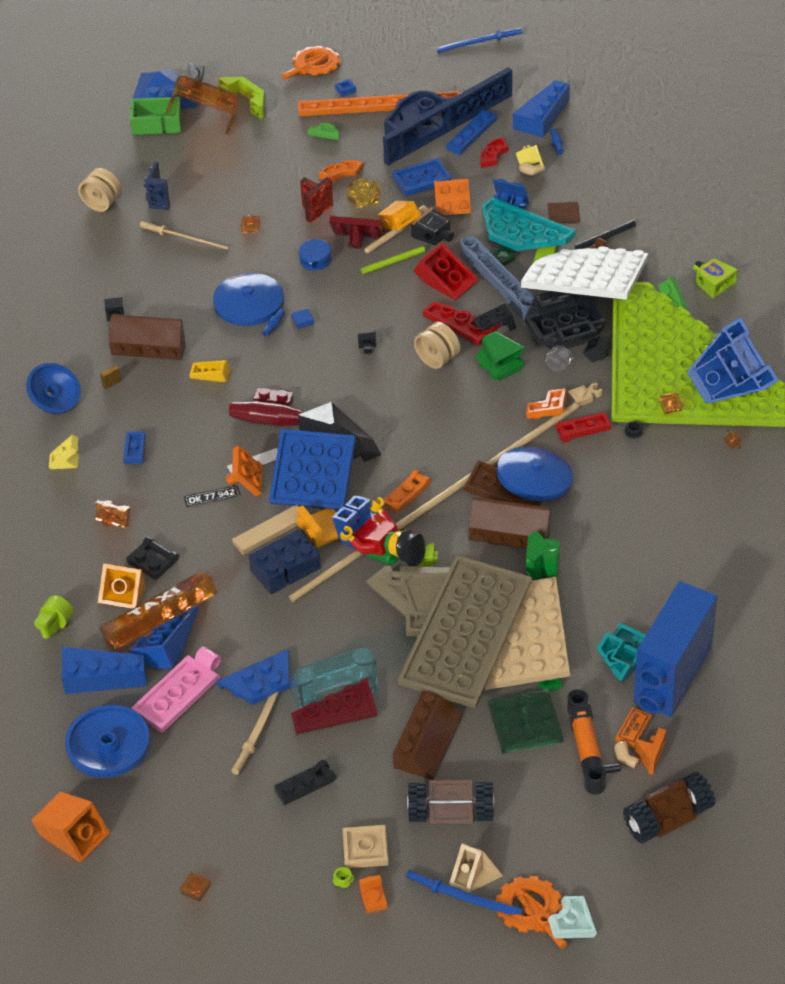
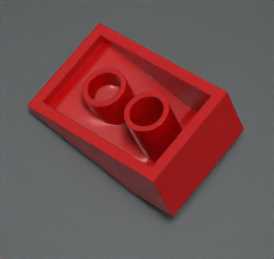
(445, 272)

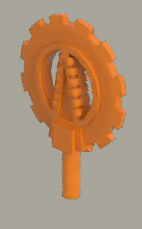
(312, 65)
(536, 913)

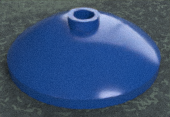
(57, 381)

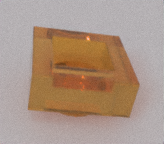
(250, 223)
(670, 403)
(195, 886)

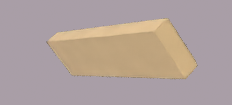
(266, 531)

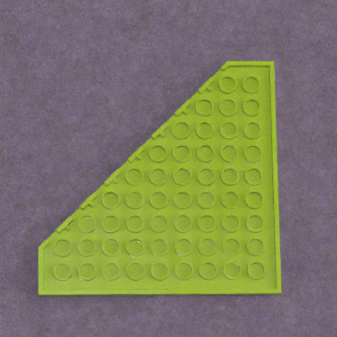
(651, 358)

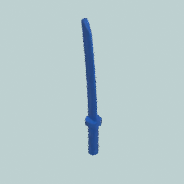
(498, 35)
(438, 886)

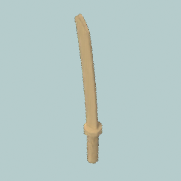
(163, 230)
(248, 747)

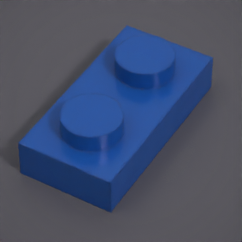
(134, 447)

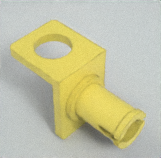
(529, 155)

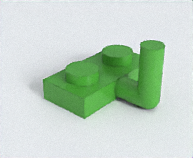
(673, 291)

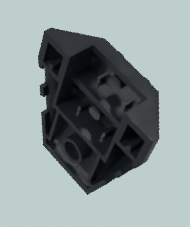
(332, 420)

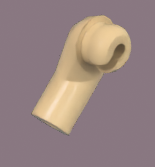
(531, 170)
(623, 755)

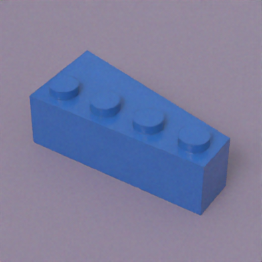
(542, 110)
(101, 670)

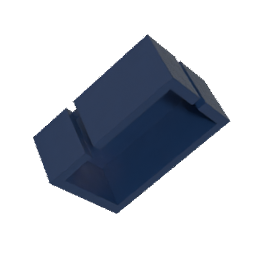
(289, 554)

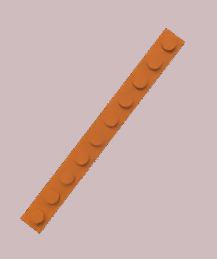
(356, 105)

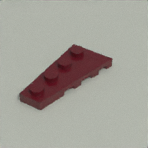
(344, 707)

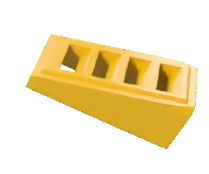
(217, 371)

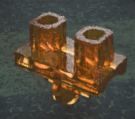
(112, 514)

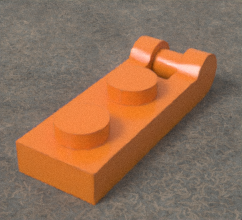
(406, 492)

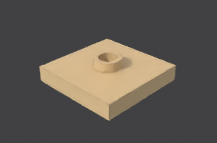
(365, 846)

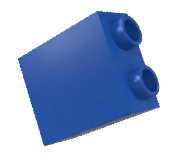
(674, 649)

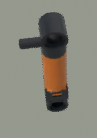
(582, 725)

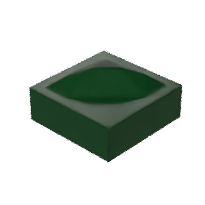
(504, 256)

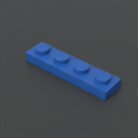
(471, 132)

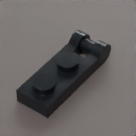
(305, 782)

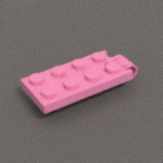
(179, 689)

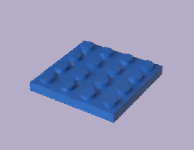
(312, 469)

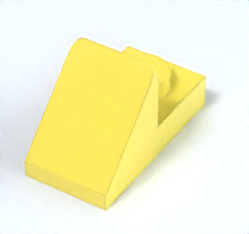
(65, 455)

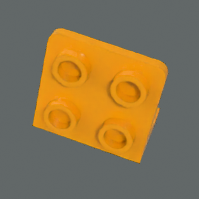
(318, 526)

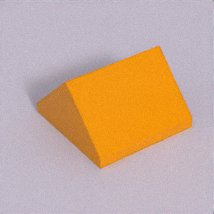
(121, 586)

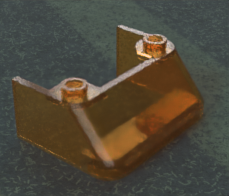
(205, 94)

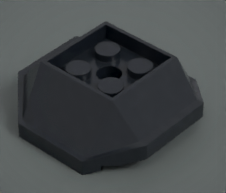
(564, 319)

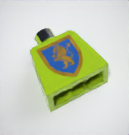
(715, 276)

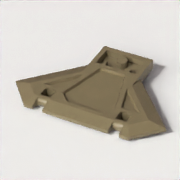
(411, 594)

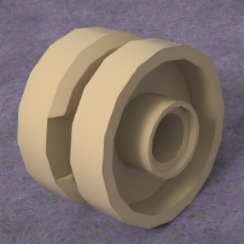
(100, 189)
(437, 345)

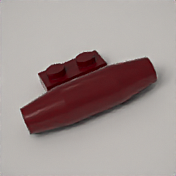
(267, 408)

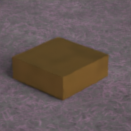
(110, 377)

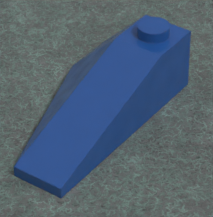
(166, 641)

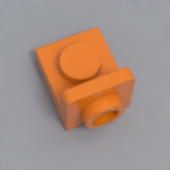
(372, 894)

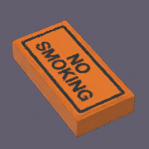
(633, 727)

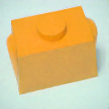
(399, 215)

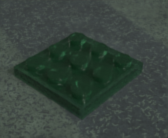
(525, 721)

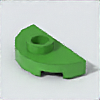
(324, 130)

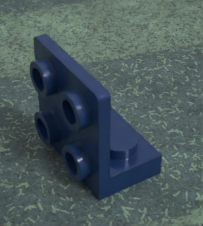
(157, 189)

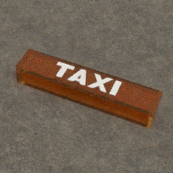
(158, 610)

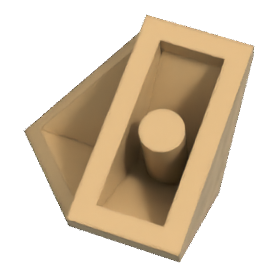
(472, 869)

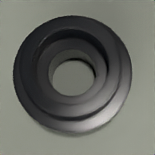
(633, 429)

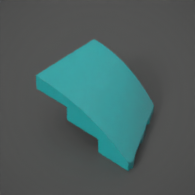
(621, 650)

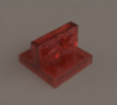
(316, 197)

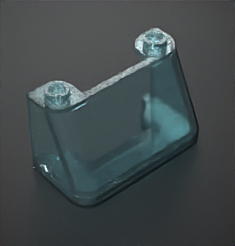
(331, 673)

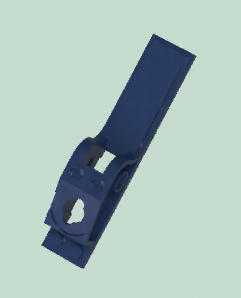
(407, 131)

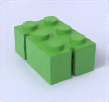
(150, 116)

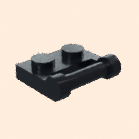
(148, 562)

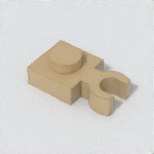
(584, 395)

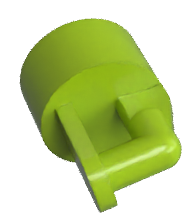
(53, 615)

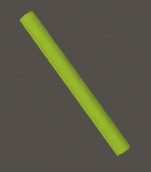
(392, 260)

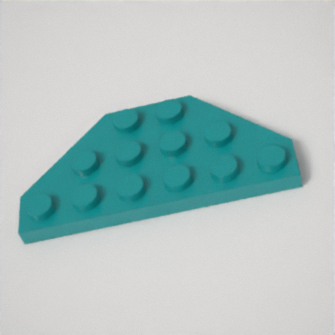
(521, 228)

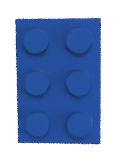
(420, 176)

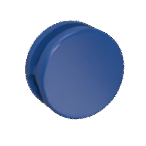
(315, 254)

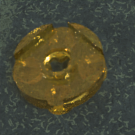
(360, 199)

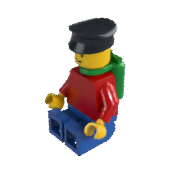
(376, 533)

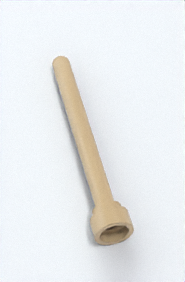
(391, 234)

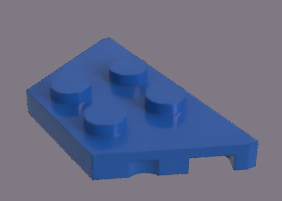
(260, 679)

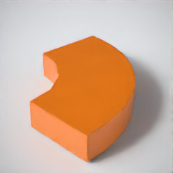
(347, 168)

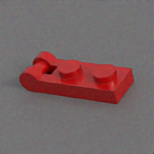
(583, 426)

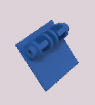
(509, 191)

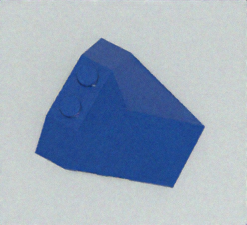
(158, 85)
(730, 366)

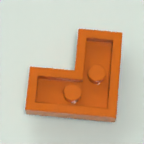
(552, 406)

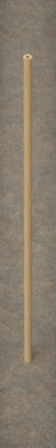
(433, 502)

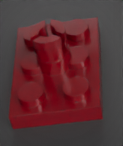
(356, 229)

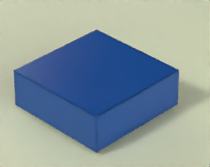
(345, 87)
(302, 318)

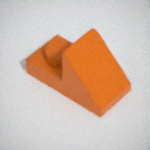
(651, 751)

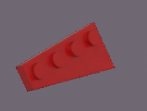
(458, 321)

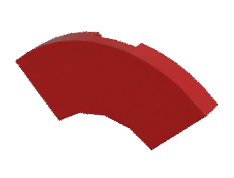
(491, 153)

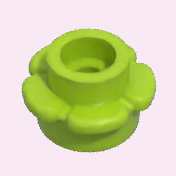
(343, 872)

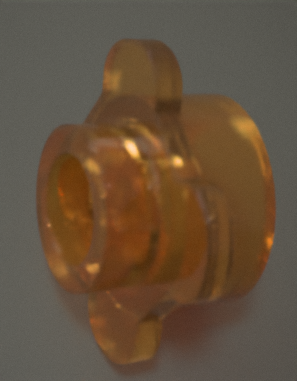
(732, 439)

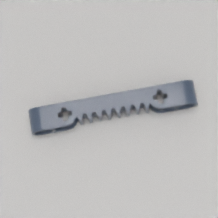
(482, 260)

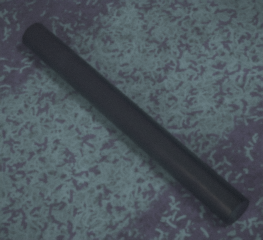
(606, 235)

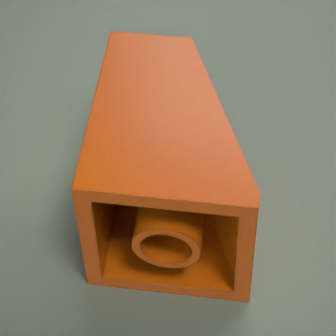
(71, 825)

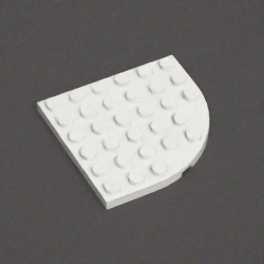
(587, 272)

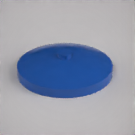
(248, 299)
(534, 474)
(107, 741)

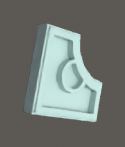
(573, 919)

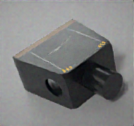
(432, 227)

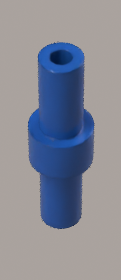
(556, 141)
(273, 322)

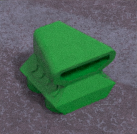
(500, 356)
(542, 557)

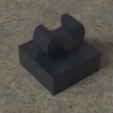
(366, 341)

